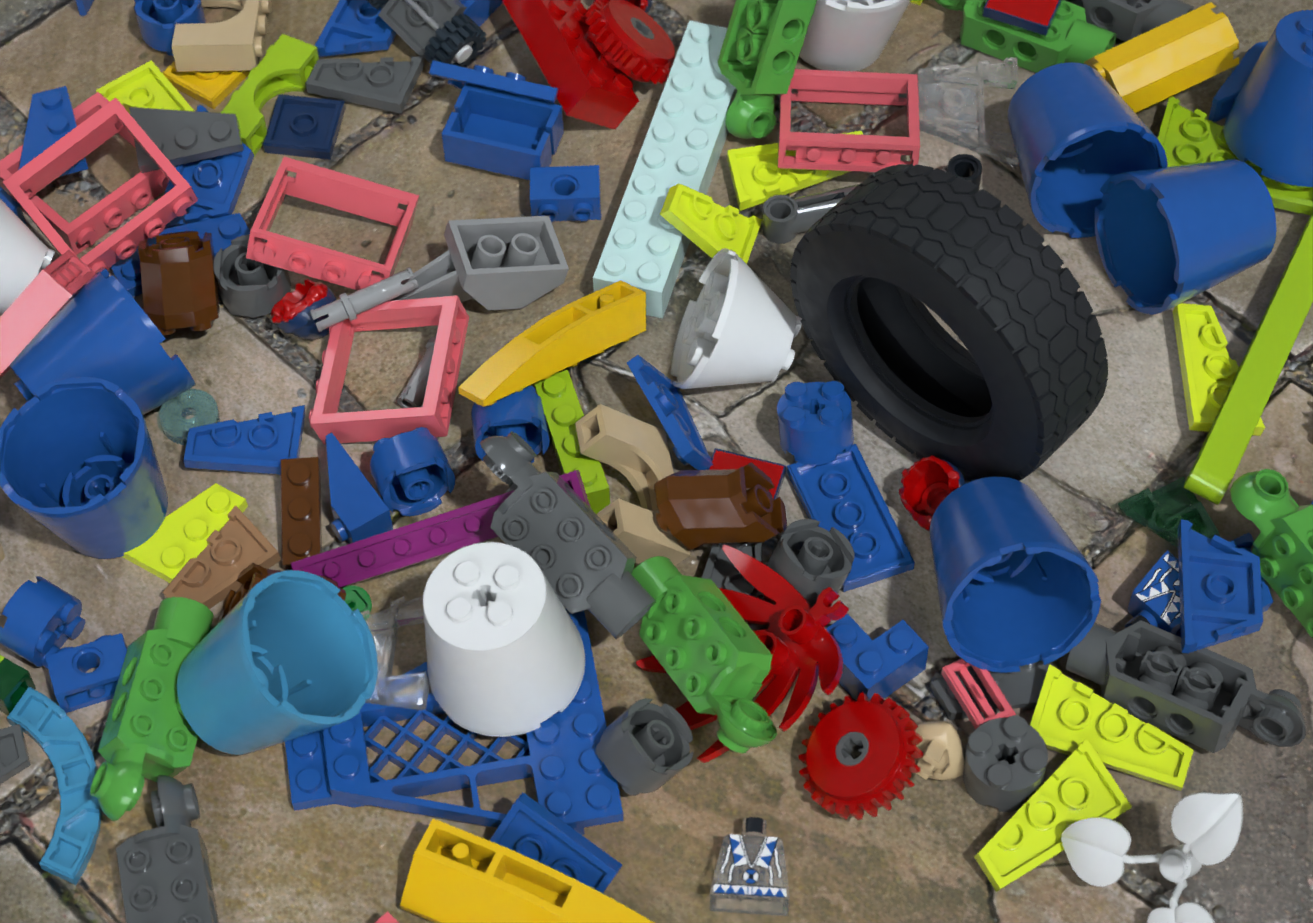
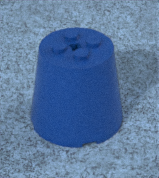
(1275, 106)
(1071, 139)
(1182, 230)
(105, 338)
(84, 466)
(1009, 577)

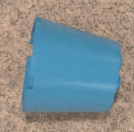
(278, 666)

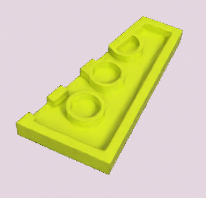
(1073, 712)

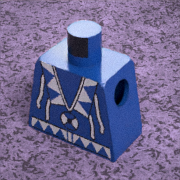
(1158, 596)

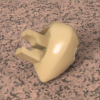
(942, 751)

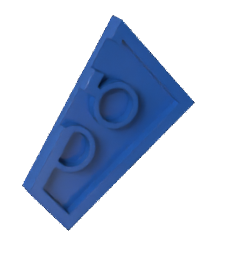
(48, 121)
(672, 413)
(246, 445)
(549, 840)

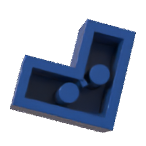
(879, 663)

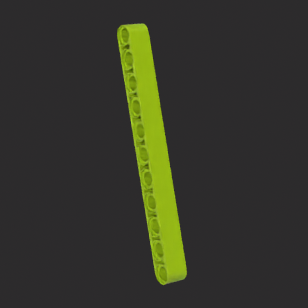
(1256, 376)

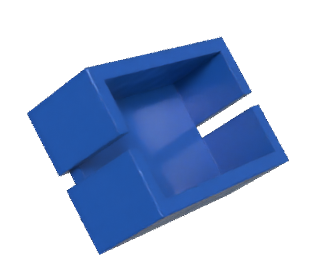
(502, 132)

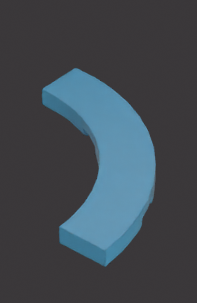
(75, 769)

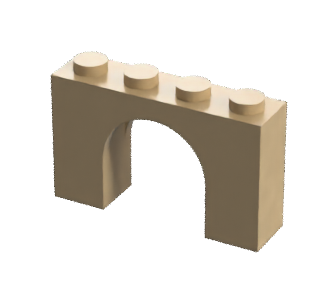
(224, 44)
(643, 458)

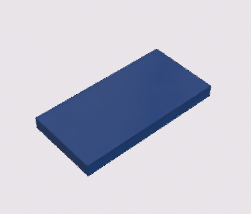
(848, 499)

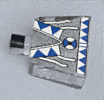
(751, 873)

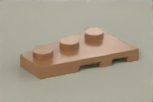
(221, 562)

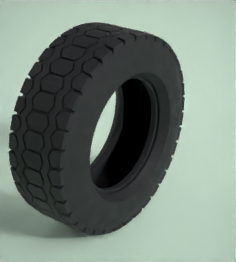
(1028, 332)

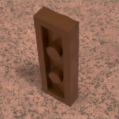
(300, 509)

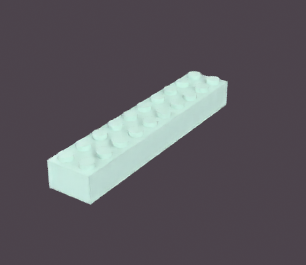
(678, 148)

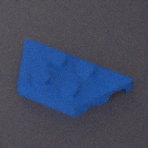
(354, 29)
(483, 77)
(215, 183)
(1216, 589)

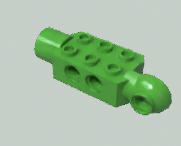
(1067, 40)
(761, 59)
(1284, 538)
(707, 651)
(145, 722)

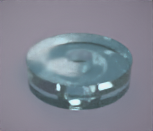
(191, 402)

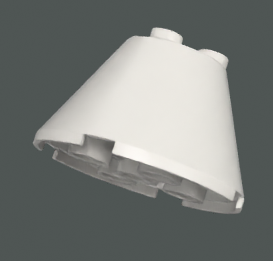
(20, 256)
(733, 329)

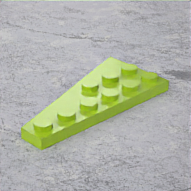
(1195, 139)

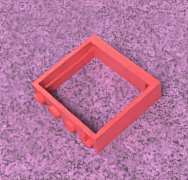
(75, 147)
(849, 151)
(338, 192)
(108, 212)
(38, 305)
(442, 379)

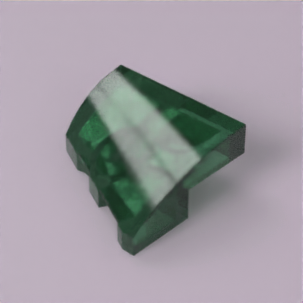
(1165, 508)

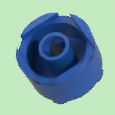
(159, 18)
(518, 413)
(815, 421)
(411, 472)
(40, 620)

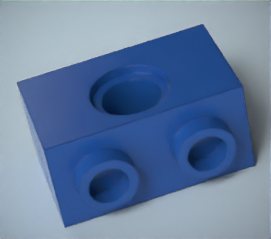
(566, 193)
(68, 670)

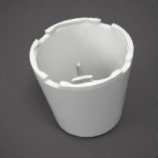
(850, 32)
(499, 641)

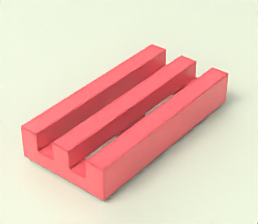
(965, 700)

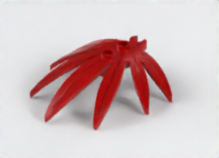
(794, 639)

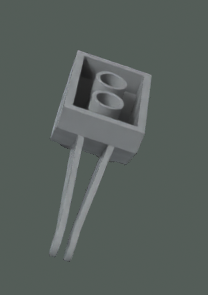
(495, 262)

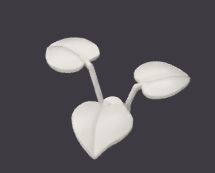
(1202, 821)

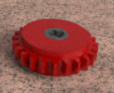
(631, 40)
(861, 756)

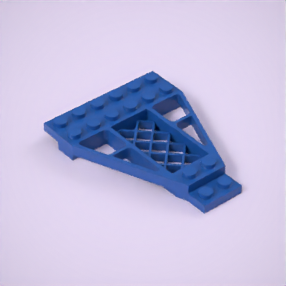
(563, 760)

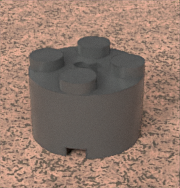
(248, 285)
(812, 558)
(645, 746)
(1004, 763)

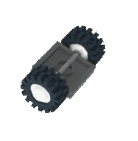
(434, 29)

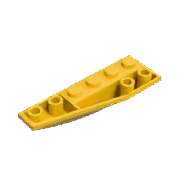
(560, 342)
(478, 881)

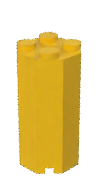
(1169, 57)

